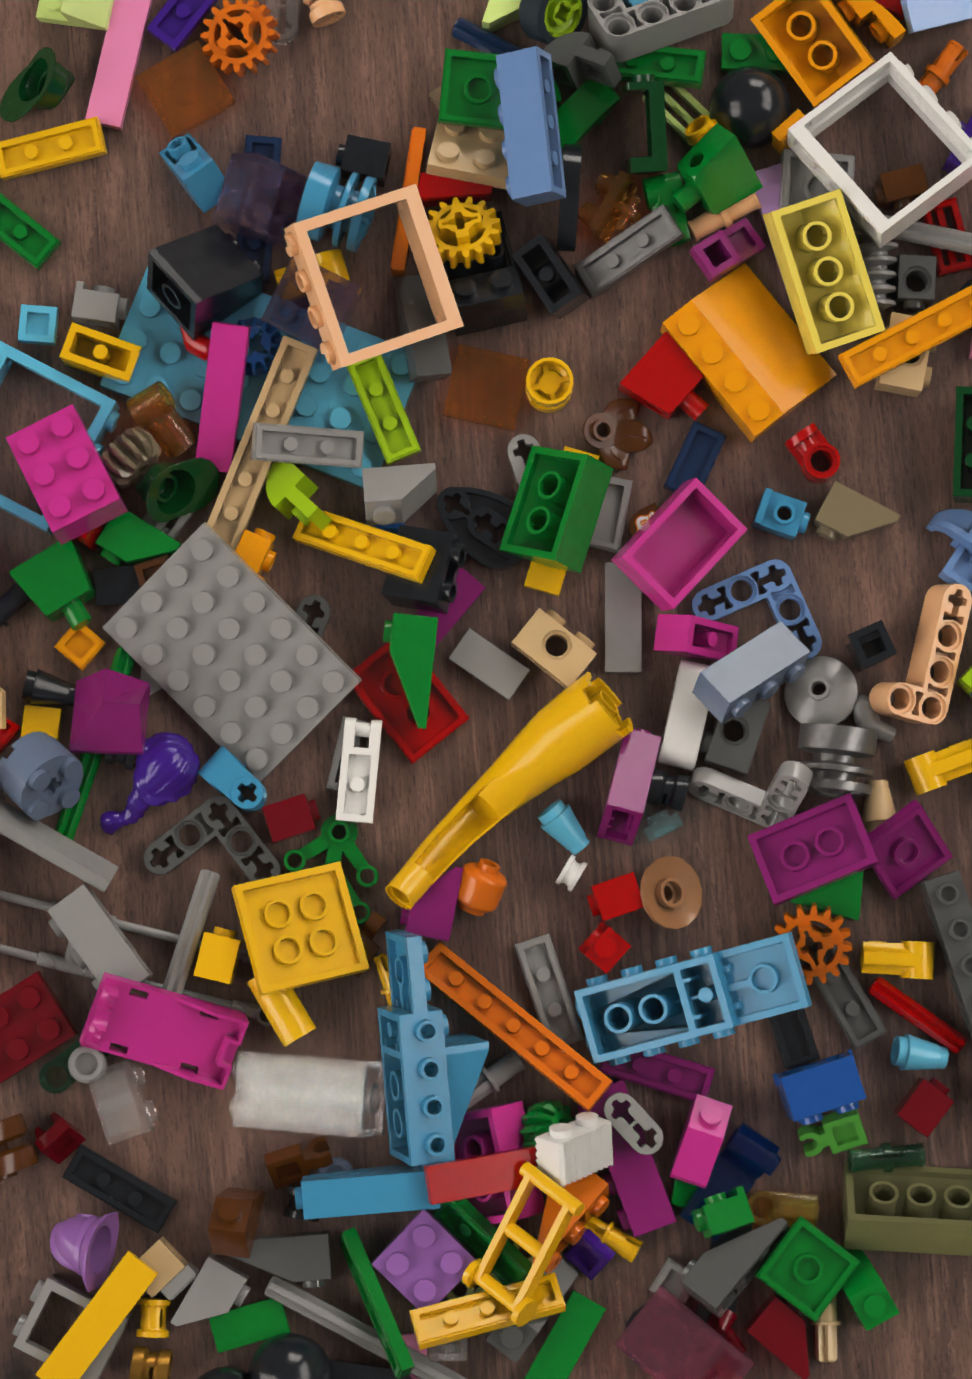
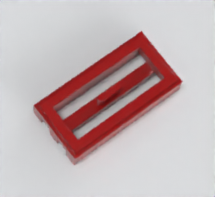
(953, 267)

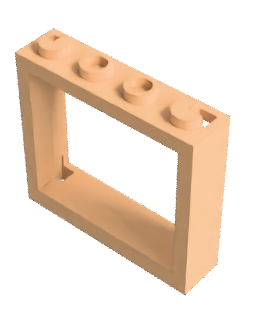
(426, 257)

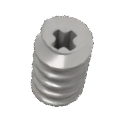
(876, 264)

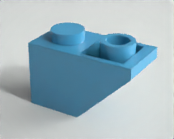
(194, 170)

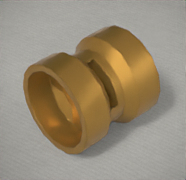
(150, 1364)

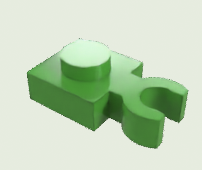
(837, 1131)

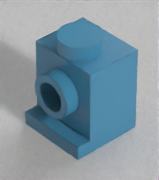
(768, 520)

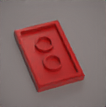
(386, 701)

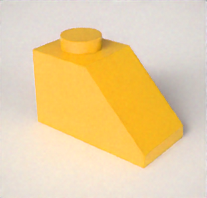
(99, 353)

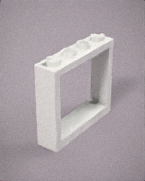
(925, 103)

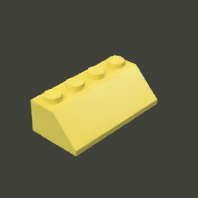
(824, 272)

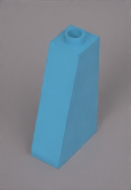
(363, 1192)

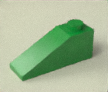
(412, 652)

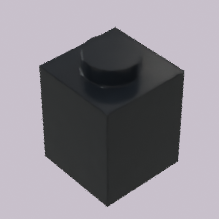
(365, 157)

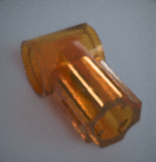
(157, 411)

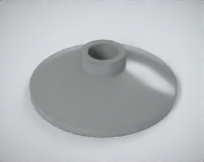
(833, 704)

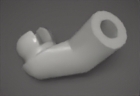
(867, 718)

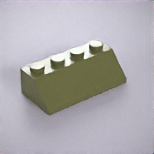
(908, 1210)

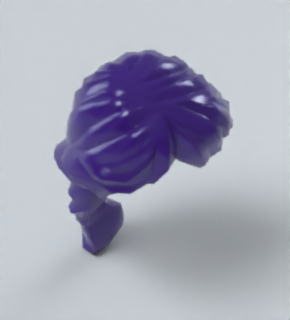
(160, 777)

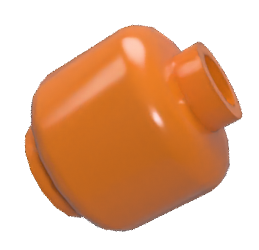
(481, 887)

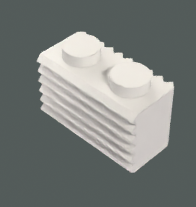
(575, 1148)

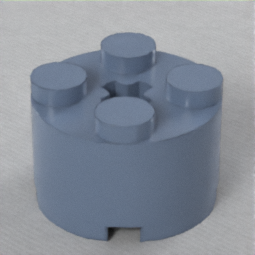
(41, 775)

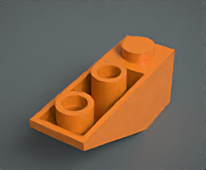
(594, 1194)

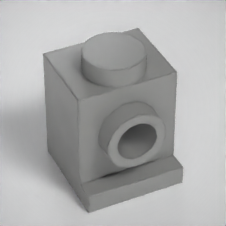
(98, 306)

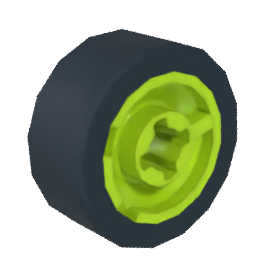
(551, 18)

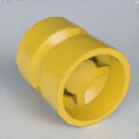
(549, 385)

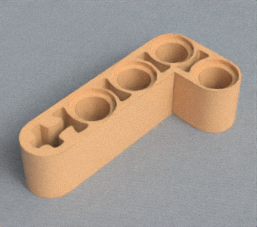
(940, 601)

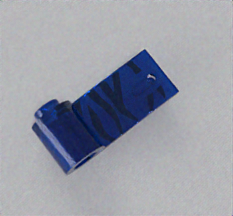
(739, 1163)

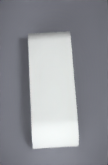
(684, 720)

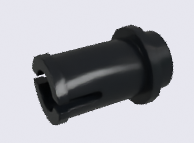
(11, 603)

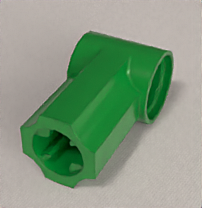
(658, 191)

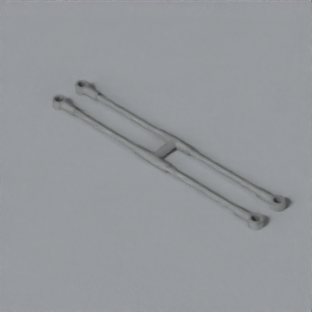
(68, 964)

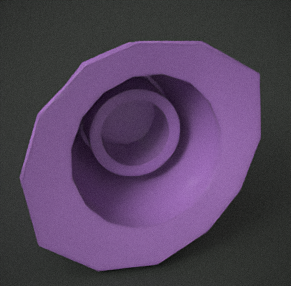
(86, 1246)

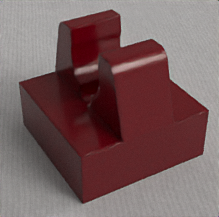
(59, 1139)

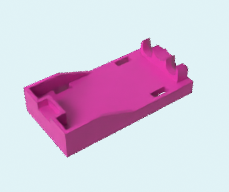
(165, 1030)

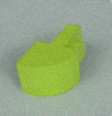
(290, 494)

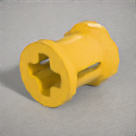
(153, 1317)

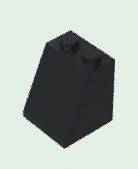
(202, 278)

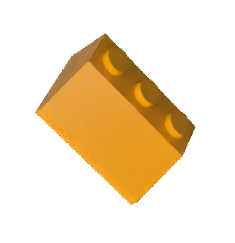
(813, 45)

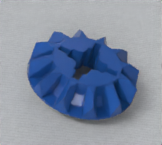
(257, 362)

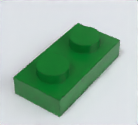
(748, 50)

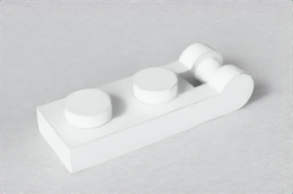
(358, 772)

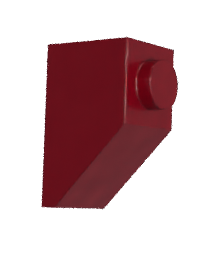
(782, 1333)

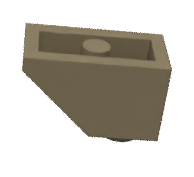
(850, 515)

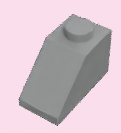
(397, 491)
(212, 1292)

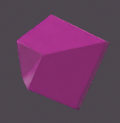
(110, 714)

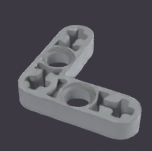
(751, 801)

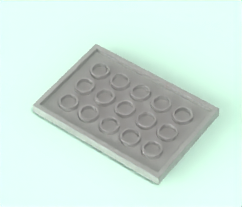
(232, 652)

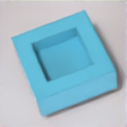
(38, 324)

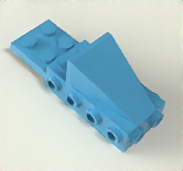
(690, 998)
(424, 1068)

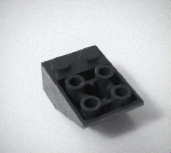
(488, 292)

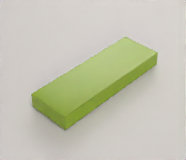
(384, 409)

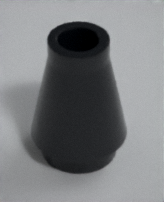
(47, 689)

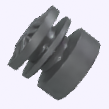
(836, 758)

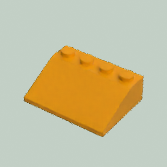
(747, 351)

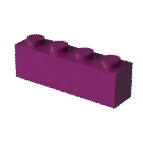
(634, 1174)

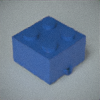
(820, 1088)

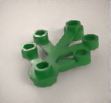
(334, 854)

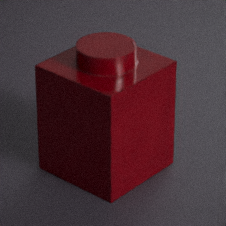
(291, 817)
(924, 1105)

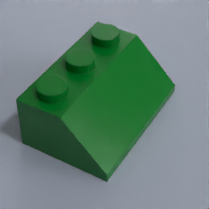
(556, 508)

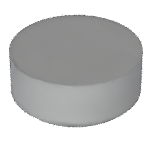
(87, 1065)

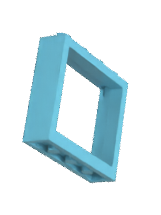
(104, 421)

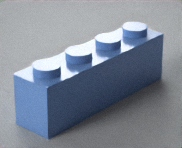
(530, 126)

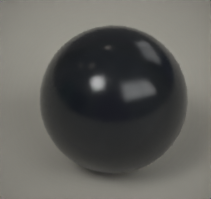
(750, 105)
(290, 1358)

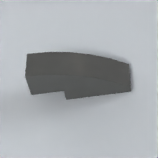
(430, 357)

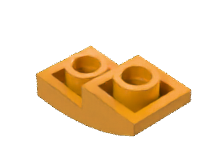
(882, 23)

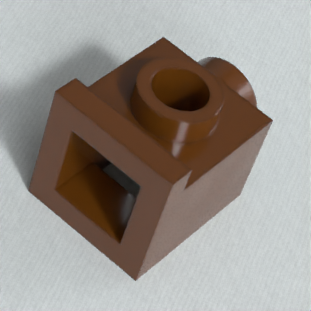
(899, 187)

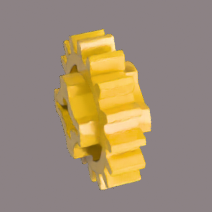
(465, 231)

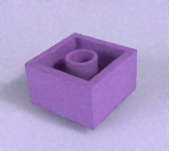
(424, 1260)

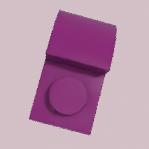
(727, 250)

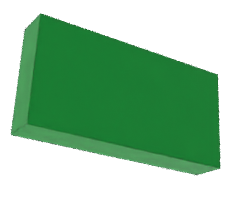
(249, 1324)

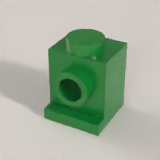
(723, 1213)

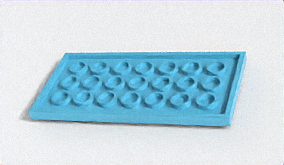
(325, 402)

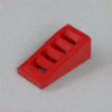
(436, 189)

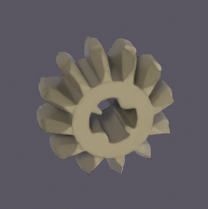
(131, 456)

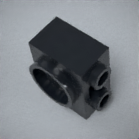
(439, 584)

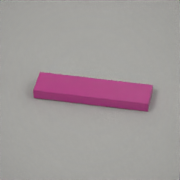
(223, 393)

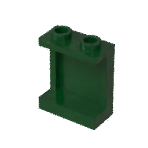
(655, 125)

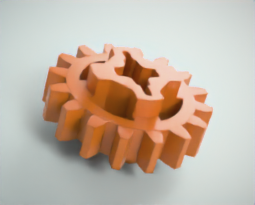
(227, 48)
(825, 937)

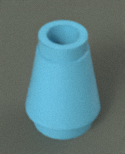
(563, 826)
(917, 1054)

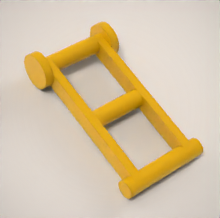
(479, 1270)

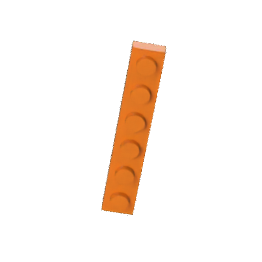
(515, 1027)

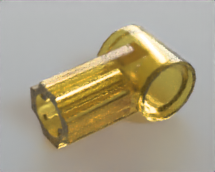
(786, 1205)

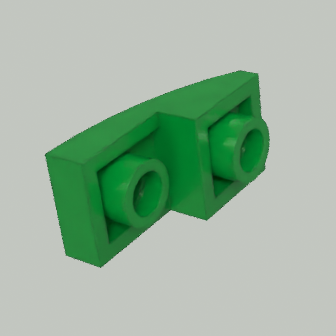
(584, 109)

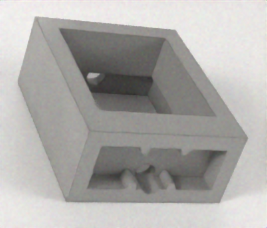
(40, 1298)

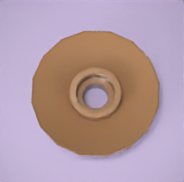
(681, 889)

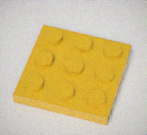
(300, 928)

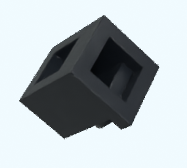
(870, 646)

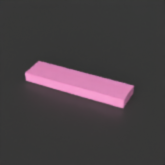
(118, 62)

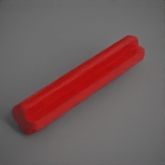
(917, 1015)

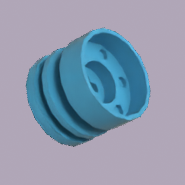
(326, 194)

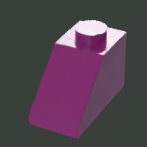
(435, 909)

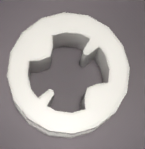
(571, 873)

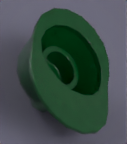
(37, 87)
(178, 488)

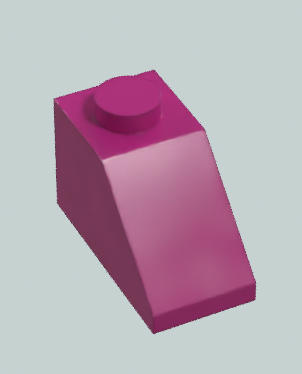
(694, 637)
(700, 1140)

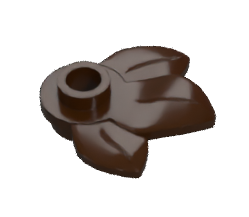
(623, 432)

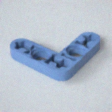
(773, 594)

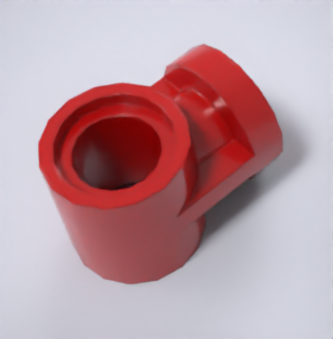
(810, 443)

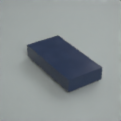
(695, 456)

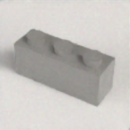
(96, 937)

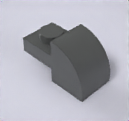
(577, 58)

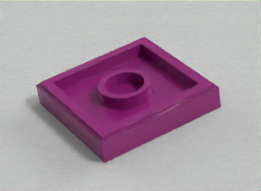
(907, 849)

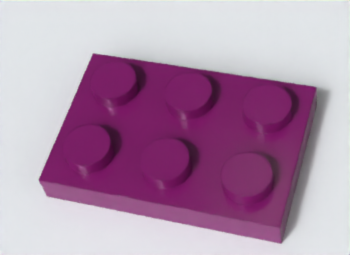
(813, 849)

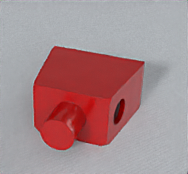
(665, 381)

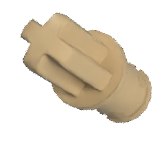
(827, 1334)

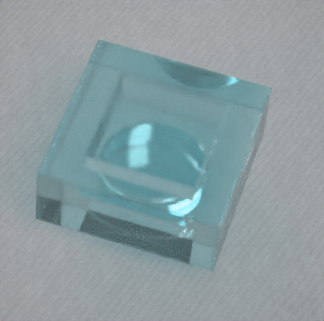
(661, 824)

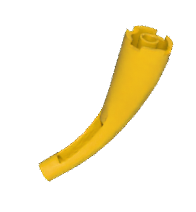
(550, 748)

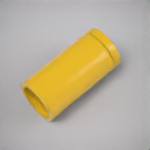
(284, 1013)

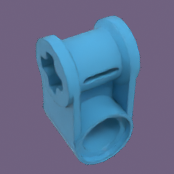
(230, 777)

